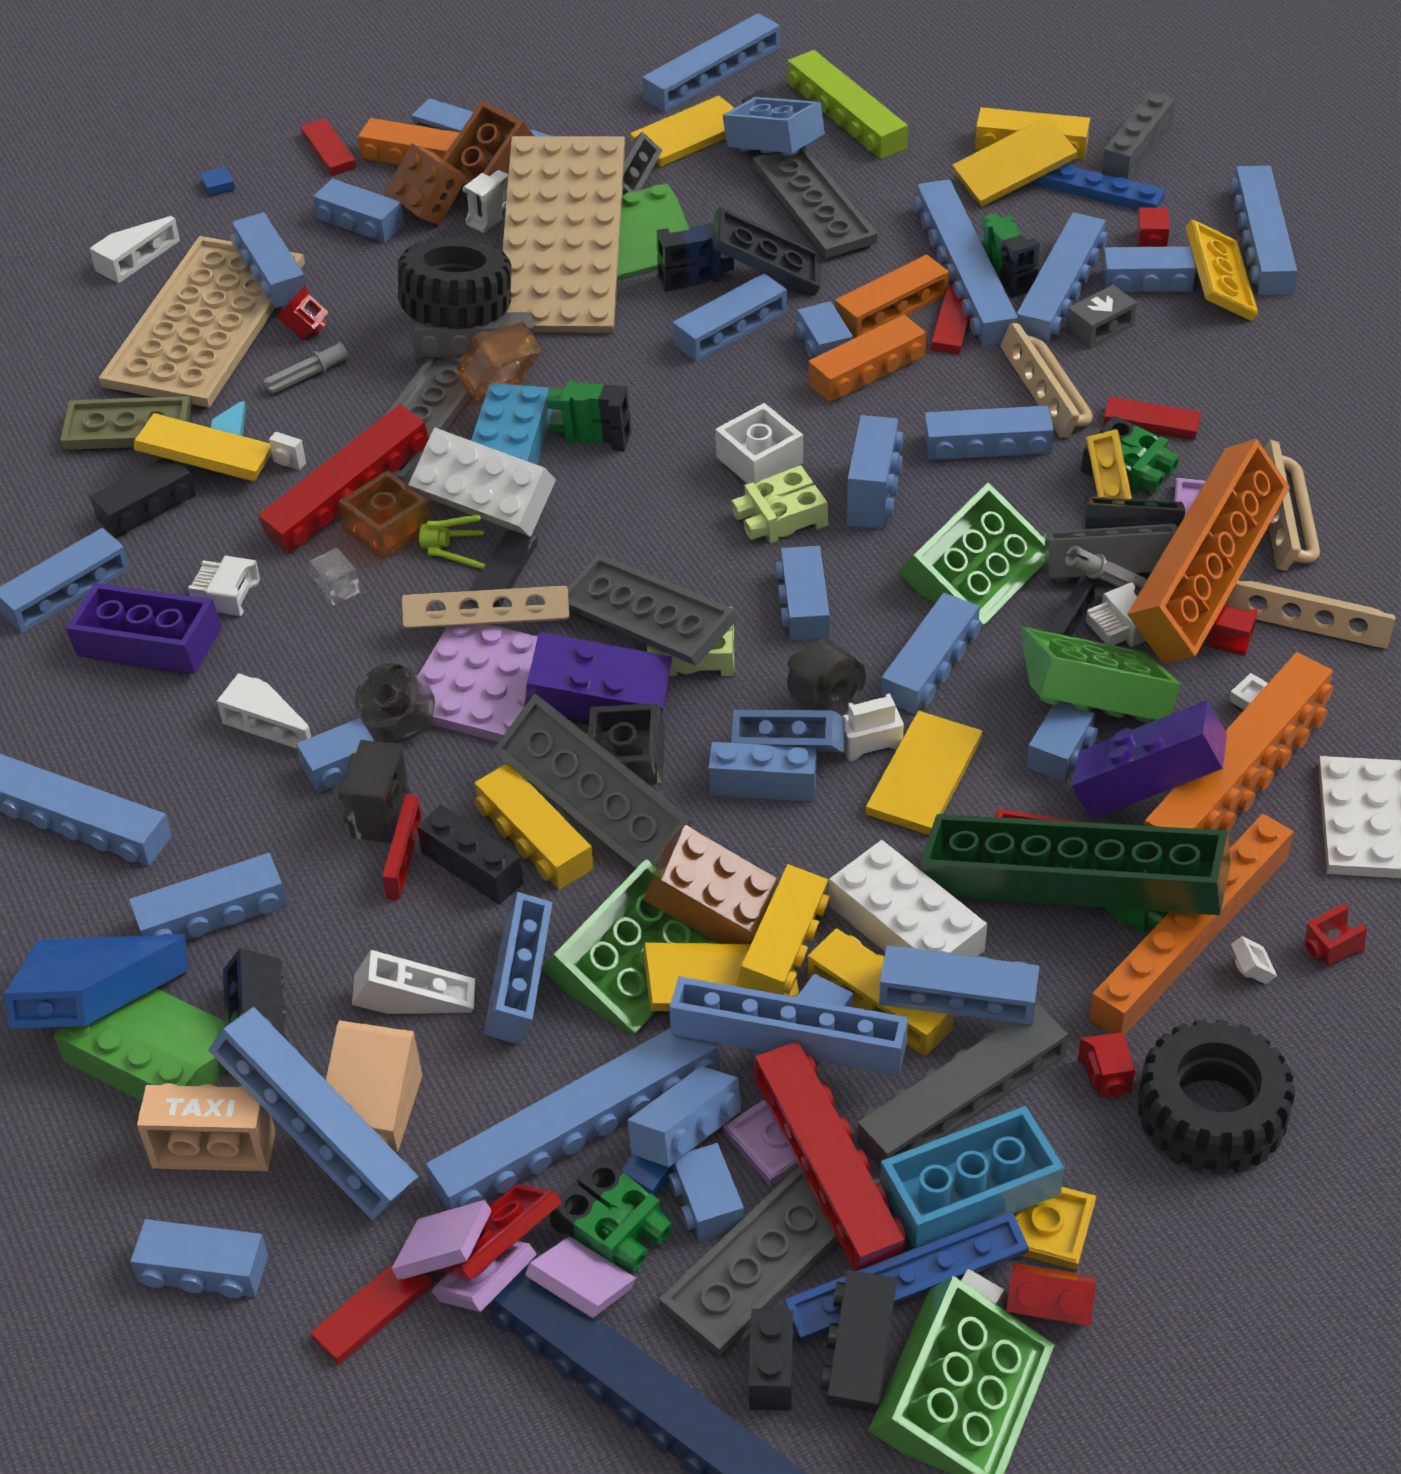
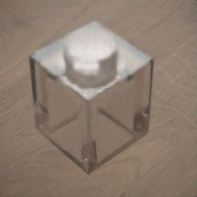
(334, 576)

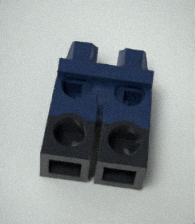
(689, 258)

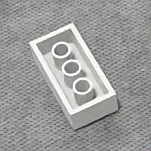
(482, 481)
(903, 906)

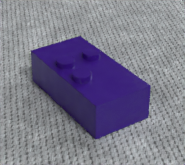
(144, 628)
(591, 674)
(1149, 759)

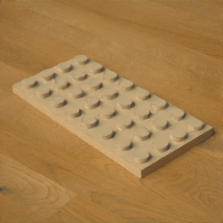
(565, 230)
(193, 328)

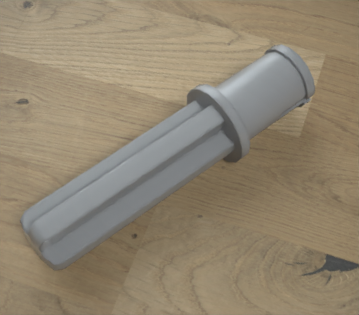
(317, 363)
(1098, 567)

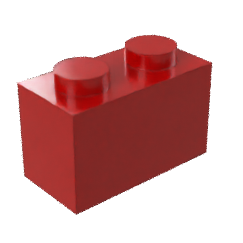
(1051, 1294)

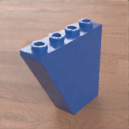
(88, 978)

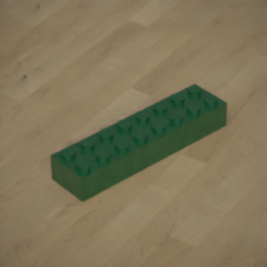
(1079, 863)

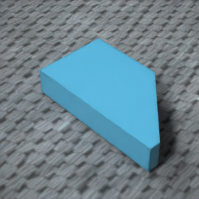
(231, 420)

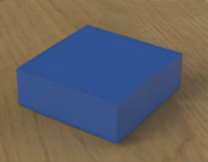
(217, 181)

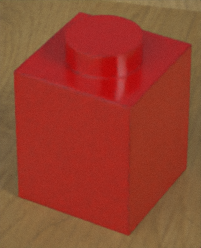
(1152, 227)

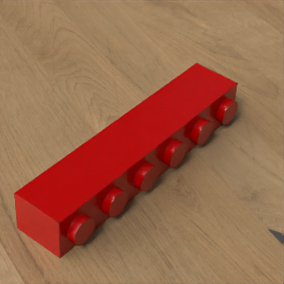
(315, 498)
(828, 1156)

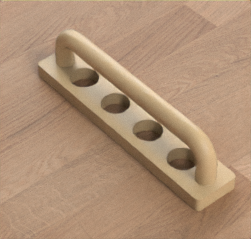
(1072, 407)
(1283, 525)
(417, 617)
(1379, 623)

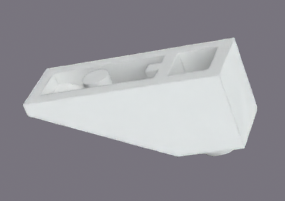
(132, 248)
(260, 710)
(409, 987)

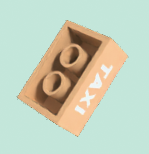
(205, 1128)

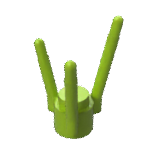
(435, 537)

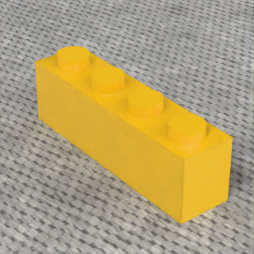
(1000, 123)
(533, 826)
(783, 932)
(859, 970)

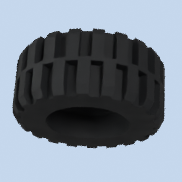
(454, 282)
(1207, 1136)

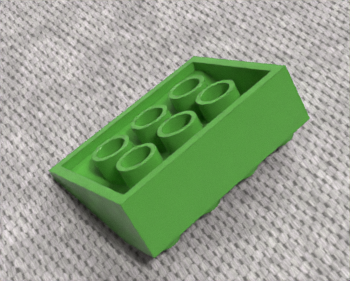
(640, 218)
(978, 555)
(1097, 676)
(605, 956)
(146, 1044)
(962, 1383)

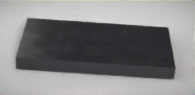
(766, 251)

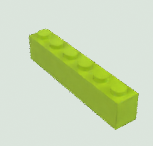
(848, 104)

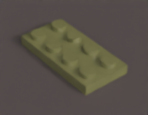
(116, 421)

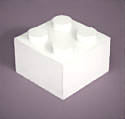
(759, 444)

